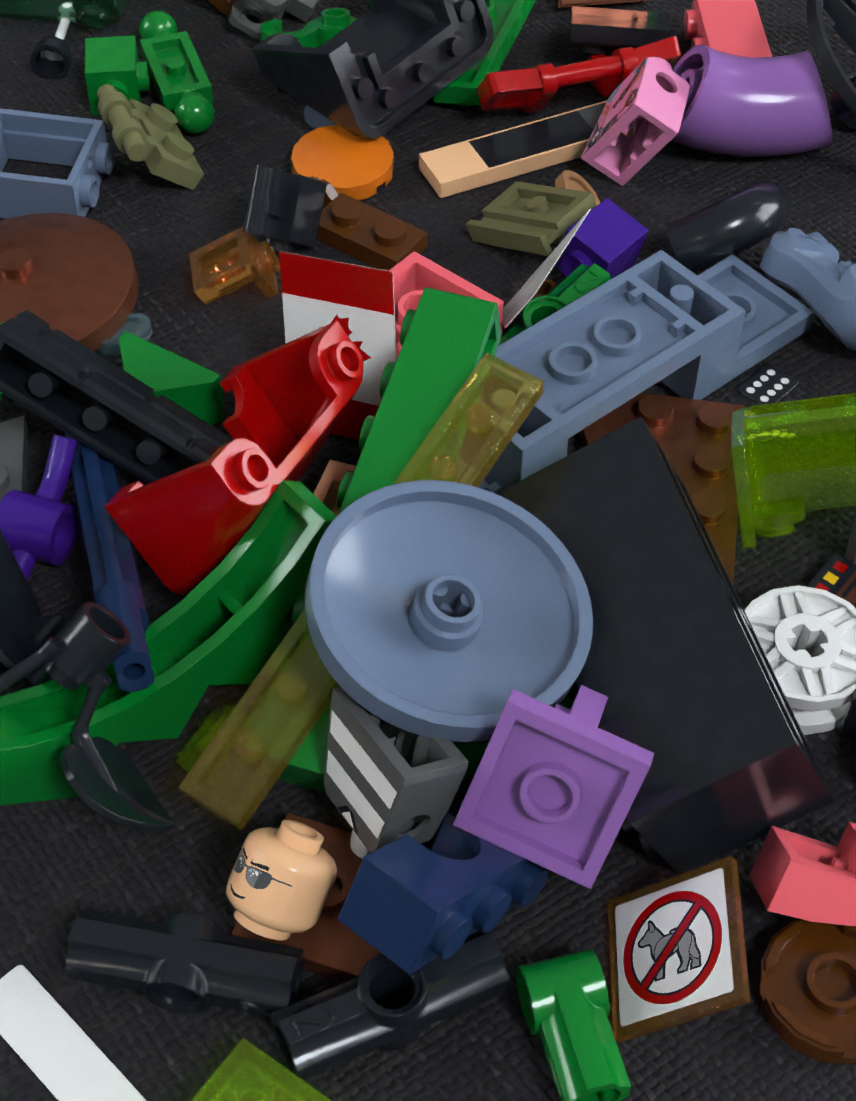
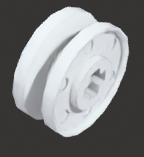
(811, 651)

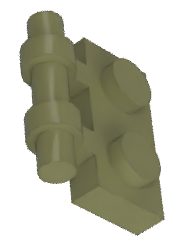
(149, 136)

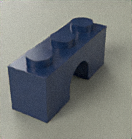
(429, 901)

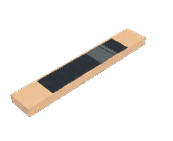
(510, 151)

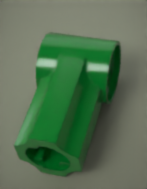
(570, 1009)

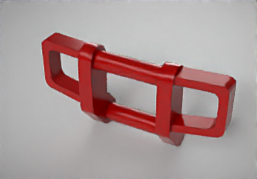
(536, 86)

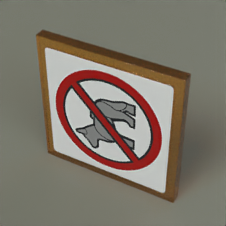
(677, 951)

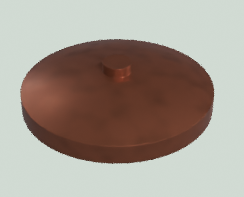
(67, 274)

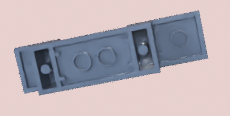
(631, 334)

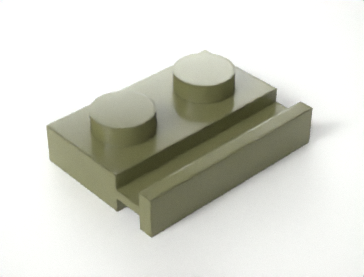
(530, 217)

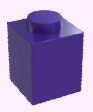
(604, 238)

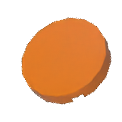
(346, 161)

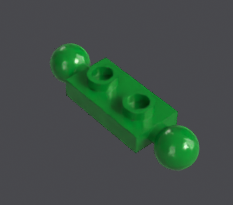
(176, 72)

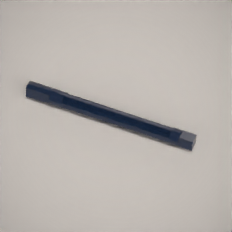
(112, 563)

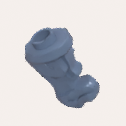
(811, 270)

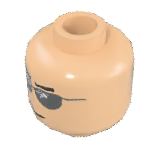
(281, 880)

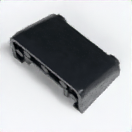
(381, 62)

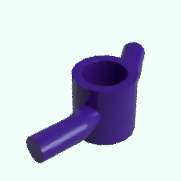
(41, 524)

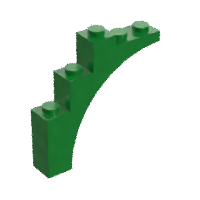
(208, 639)

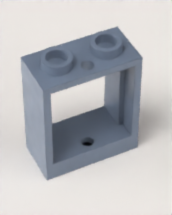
(52, 141)

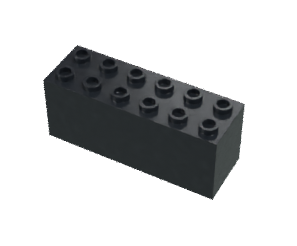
(674, 654)

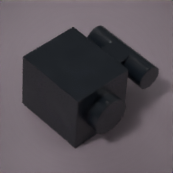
(284, 208)

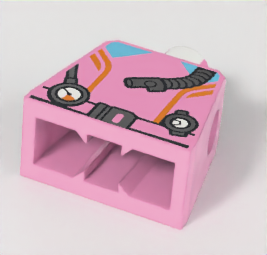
(654, 103)

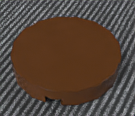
(811, 989)

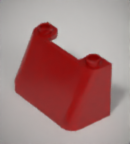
(279, 424)

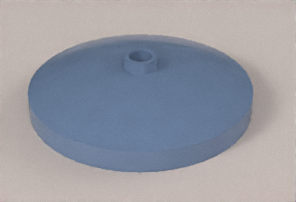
(445, 604)

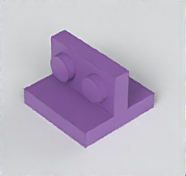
(554, 785)

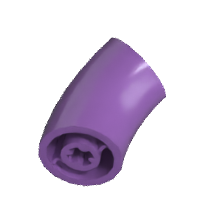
(752, 104)

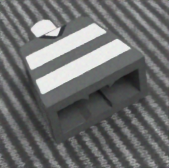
(387, 777)

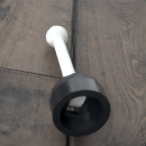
(57, 56)

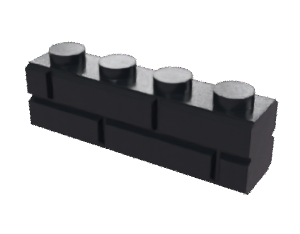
(100, 402)

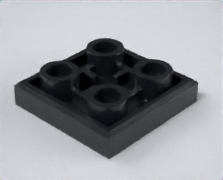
(603, 27)

